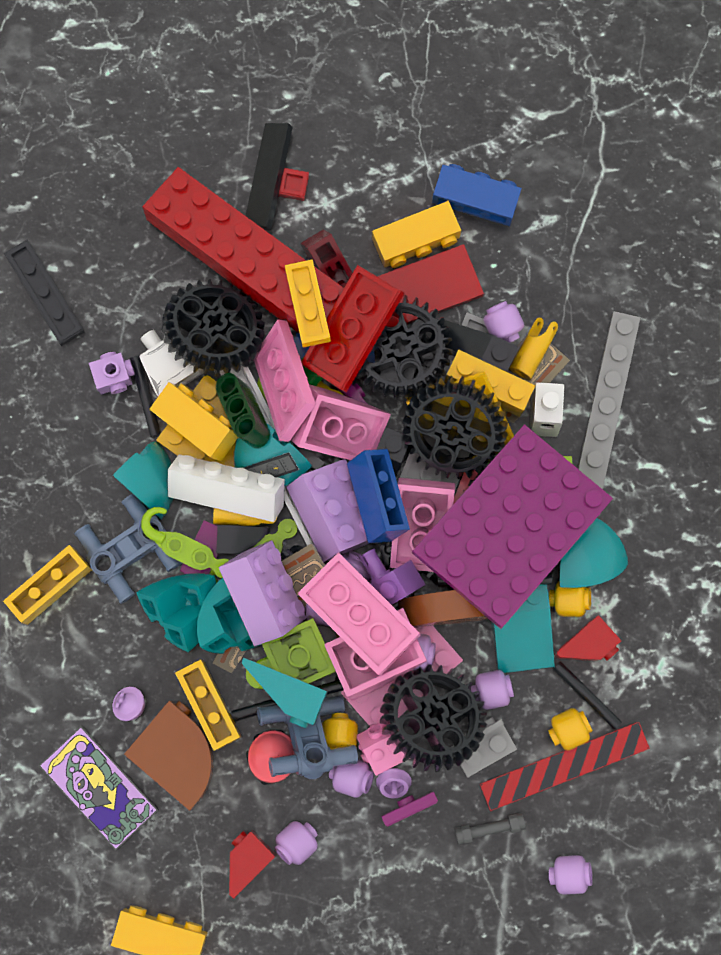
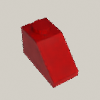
(590, 643)
(247, 860)

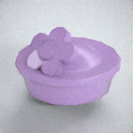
(128, 704)
(393, 783)

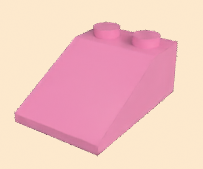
(340, 425)
(424, 506)
(356, 674)

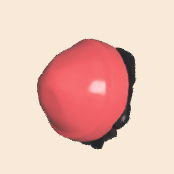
(265, 746)

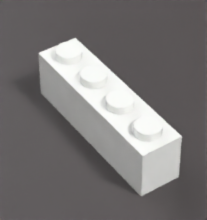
(226, 487)

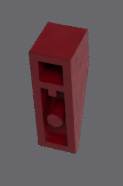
(327, 257)

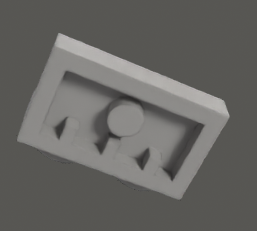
(492, 748)

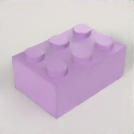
(329, 509)
(263, 593)

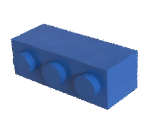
(477, 194)
(378, 496)

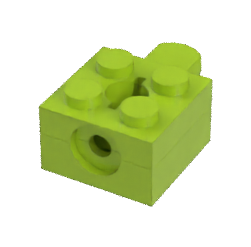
(297, 654)

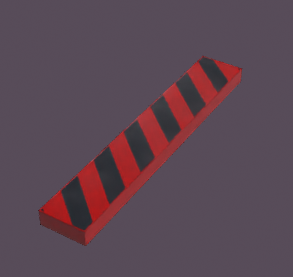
(564, 766)

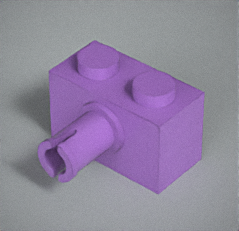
(391, 584)

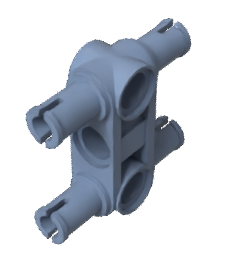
(123, 549)
(308, 743)

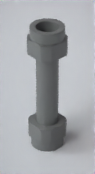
(514, 823)

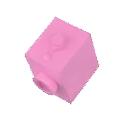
(376, 751)

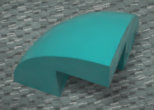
(246, 455)
(147, 477)
(593, 558)
(177, 605)
(220, 622)

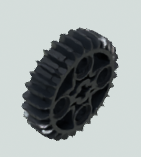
(215, 323)
(411, 339)
(463, 419)
(432, 729)

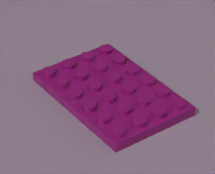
(512, 526)

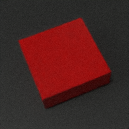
(294, 184)

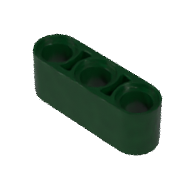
(242, 410)

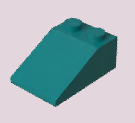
(527, 636)
(290, 694)

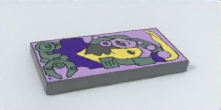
(98, 787)

